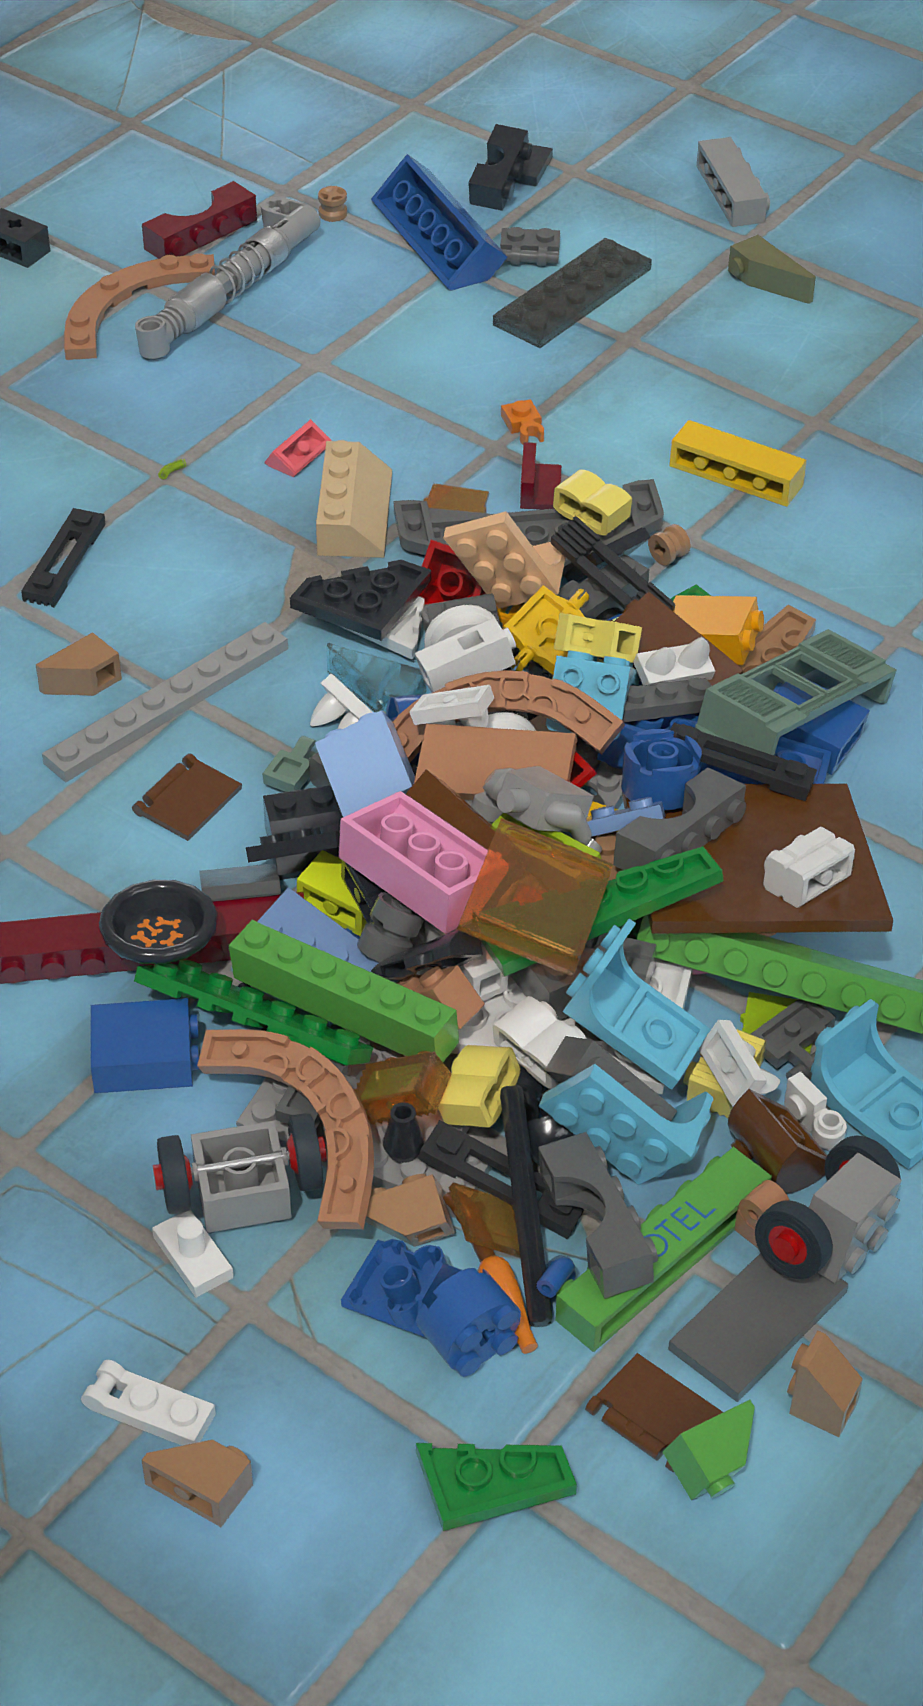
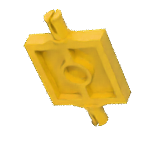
(536, 627)

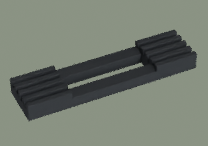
(578, 540)
(48, 586)
(789, 777)
(447, 1152)

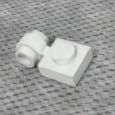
(809, 1107)

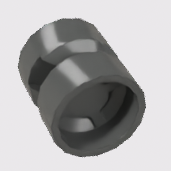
(390, 928)

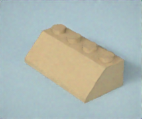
(353, 502)

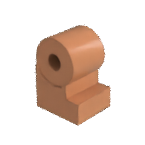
(754, 1205)

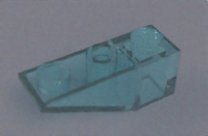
(372, 677)

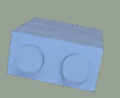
(365, 762)

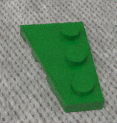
(488, 1483)

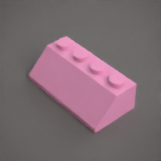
(413, 857)

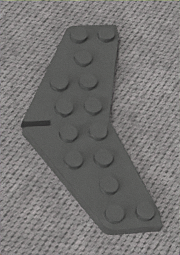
(420, 524)

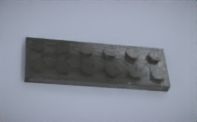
(572, 292)

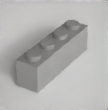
(732, 182)

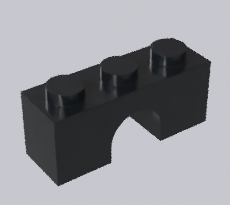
(506, 153)

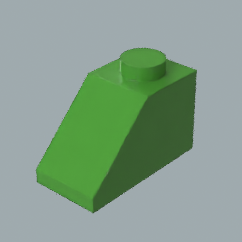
(712, 1451)

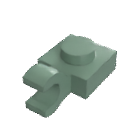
(290, 769)

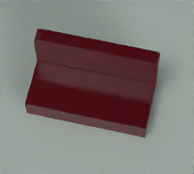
(537, 480)

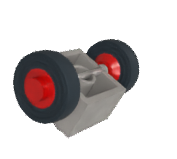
(241, 1171)
(843, 1216)

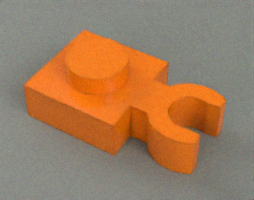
(523, 418)

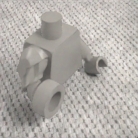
(538, 801)

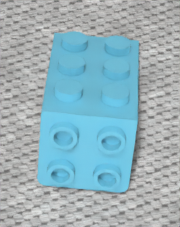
(603, 682)
(633, 1014)
(870, 1085)
(624, 1126)

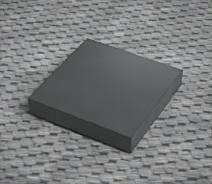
(240, 882)

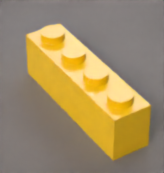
(737, 463)

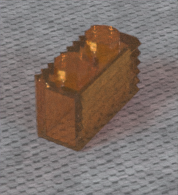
(408, 1079)

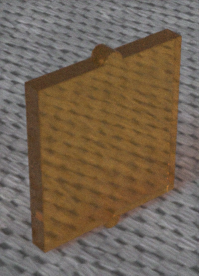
(457, 498)
(485, 1219)

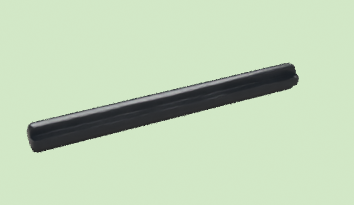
(525, 1204)

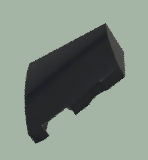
(444, 951)

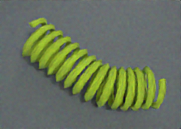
(176, 464)

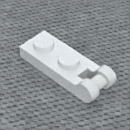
(148, 1405)

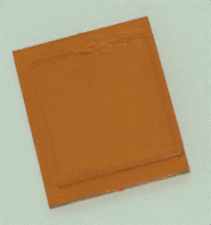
(536, 897)

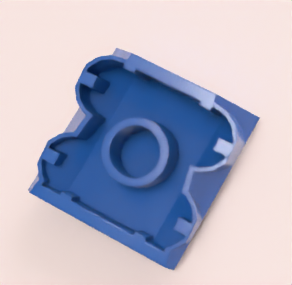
(397, 1283)

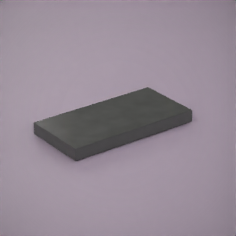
(753, 1325)

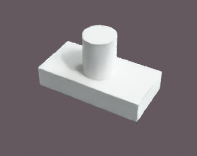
(192, 1253)

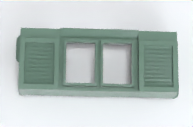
(755, 716)

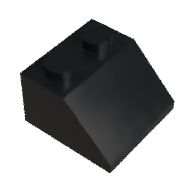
(296, 812)

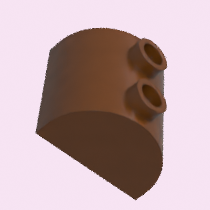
(776, 1142)

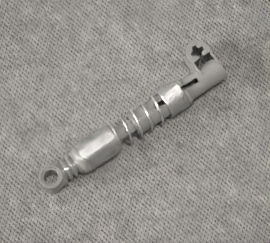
(285, 226)

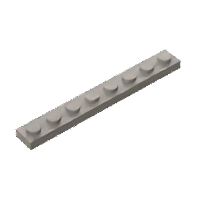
(164, 702)

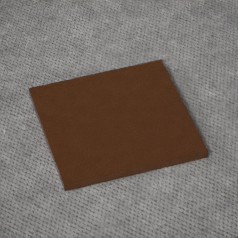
(768, 825)

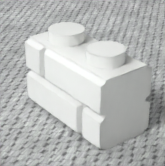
(808, 866)

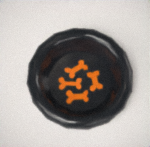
(158, 921)

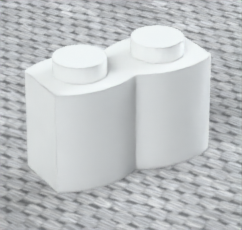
(534, 1036)

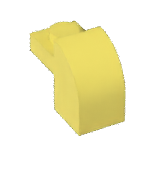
(597, 637)

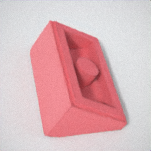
(298, 449)

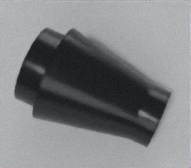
(403, 1134)

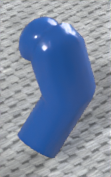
(557, 1273)

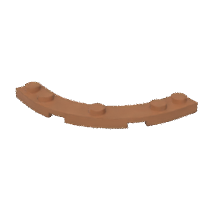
(112, 289)
(531, 695)
(332, 1096)

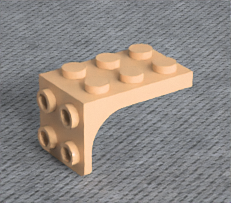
(505, 559)

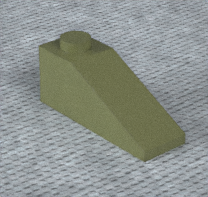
(769, 269)

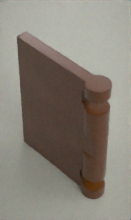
(187, 798)
(650, 1406)

